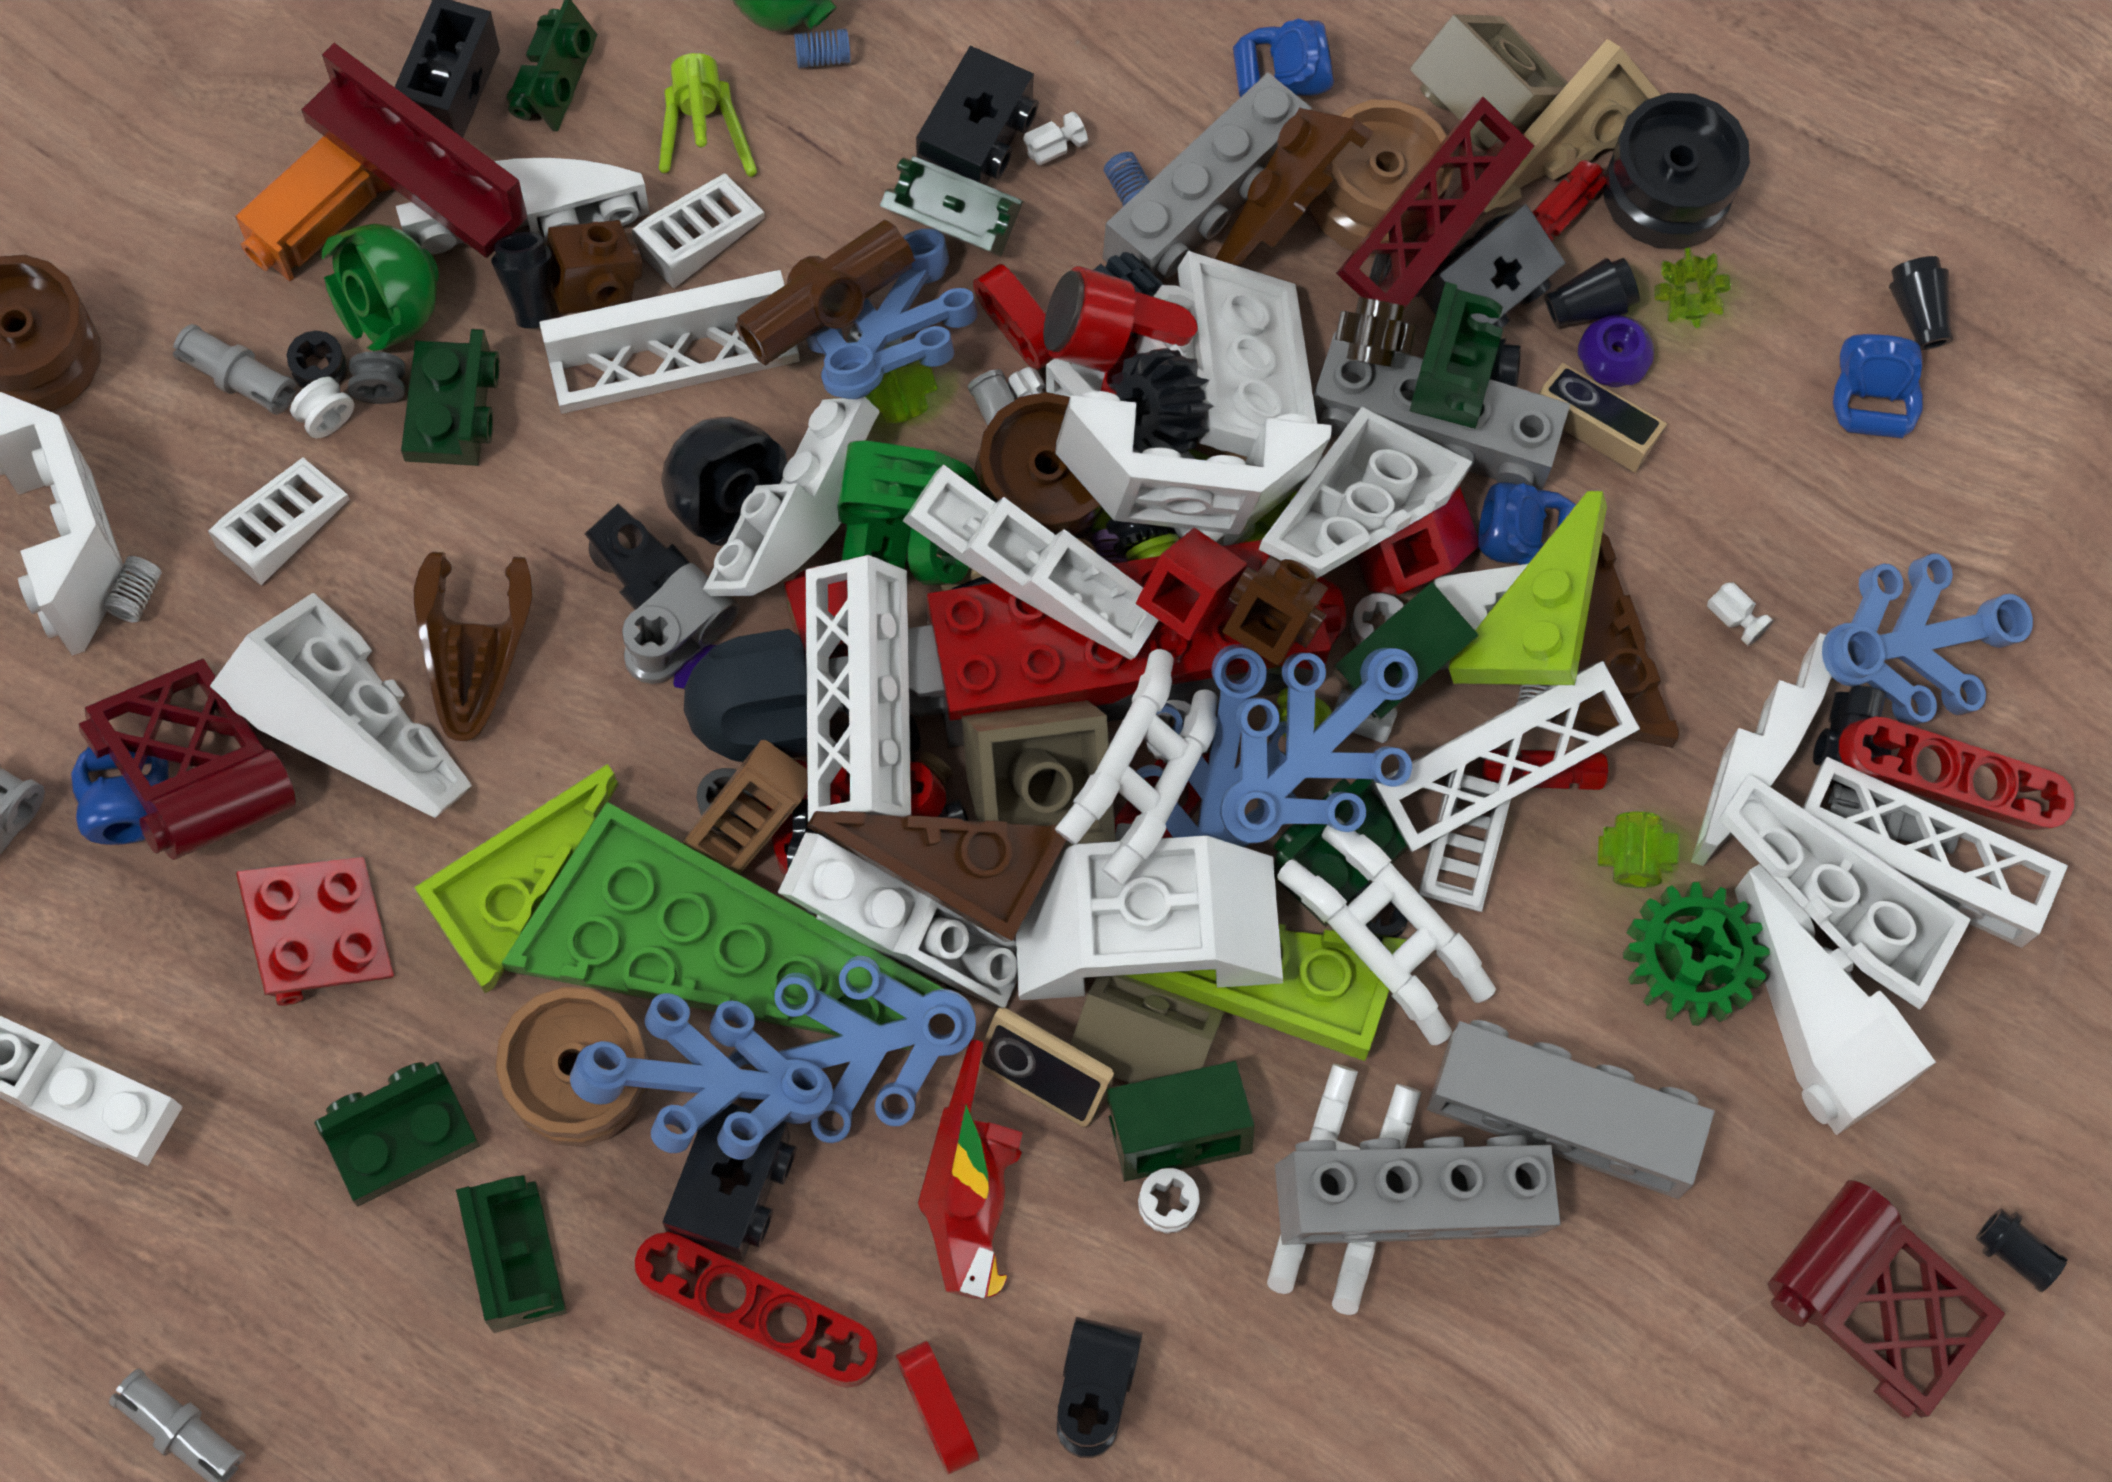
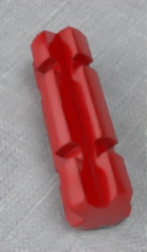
(1569, 198)
(1588, 773)

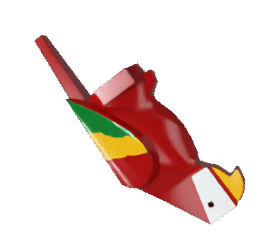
(967, 1188)

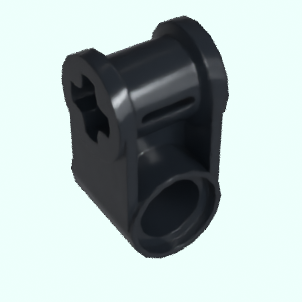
(1097, 1377)

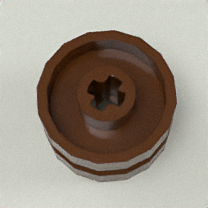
(44, 334)
(1014, 452)

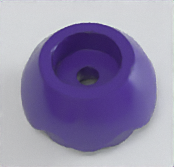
(1614, 367)

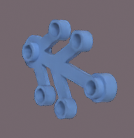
(859, 366)
(1997, 623)
(1310, 750)
(1220, 772)
(866, 1041)
(709, 1075)

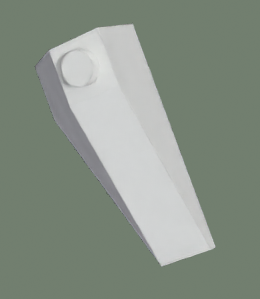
(1364, 492)
(314, 690)
(1863, 904)
(1842, 1044)

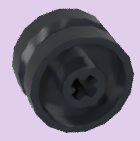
(1676, 170)

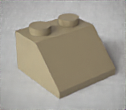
(1491, 60)
(1035, 763)

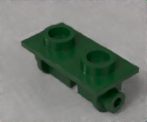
(561, 50)

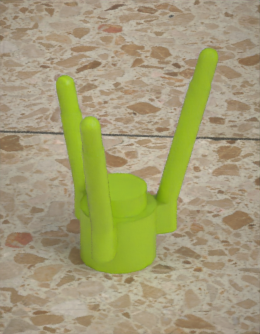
(697, 92)

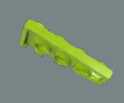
(1323, 997)

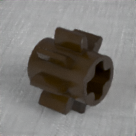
(1375, 332)

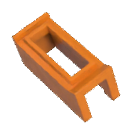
(306, 207)

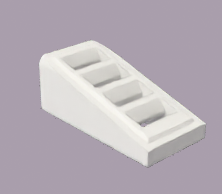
(683, 262)
(277, 547)
(1487, 849)

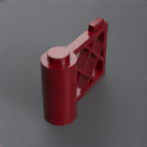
(202, 801)
(1839, 1265)

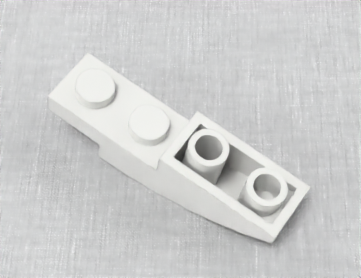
(554, 195)
(792, 519)
(899, 921)
(82, 1095)

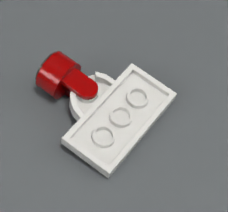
(1225, 316)

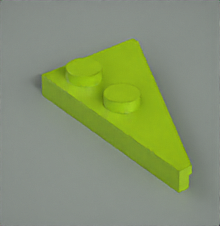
(1542, 618)
(498, 886)

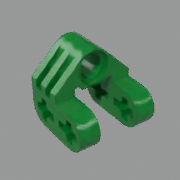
(877, 494)

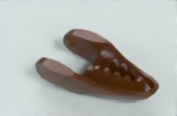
(467, 660)

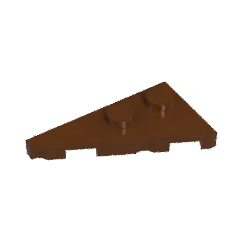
(1291, 179)
(1617, 639)
(970, 867)

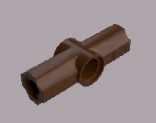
(825, 292)

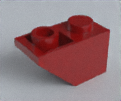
(1421, 549)

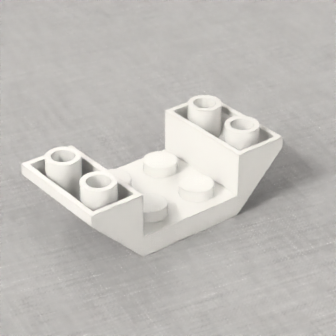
(1178, 491)
(76, 571)
(1180, 910)

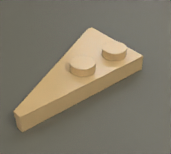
(1580, 119)

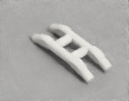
(1116, 776)
(1390, 968)
(1327, 1126)

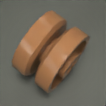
(1377, 173)
(534, 1072)

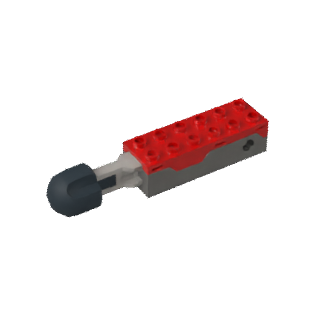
(976, 658)

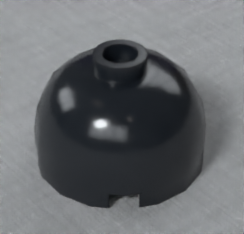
(715, 471)

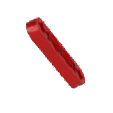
(1957, 771)
(761, 1300)

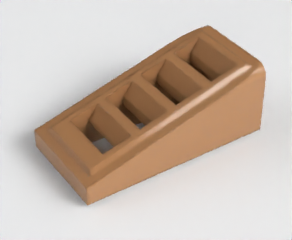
(771, 779)

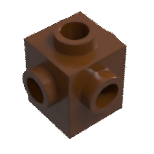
(592, 266)
(1276, 608)

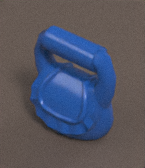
(1298, 55)
(1880, 369)
(1514, 521)
(108, 807)

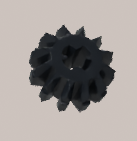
(1166, 398)

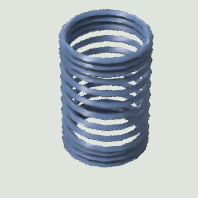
(804, 56)
(1123, 172)

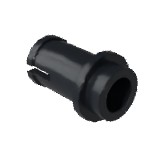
(2021, 1249)

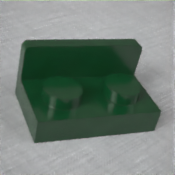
(448, 401)
(1323, 860)
(396, 1131)

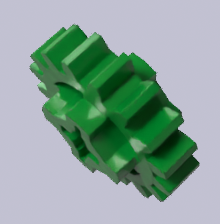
(1719, 958)

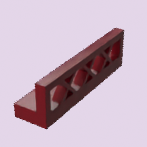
(415, 153)
(1445, 218)

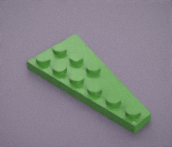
(661, 918)

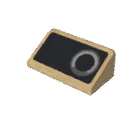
(1604, 418)
(1045, 1067)

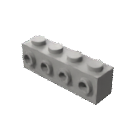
(1204, 182)
(1513, 433)
(1579, 1110)
(1416, 1191)

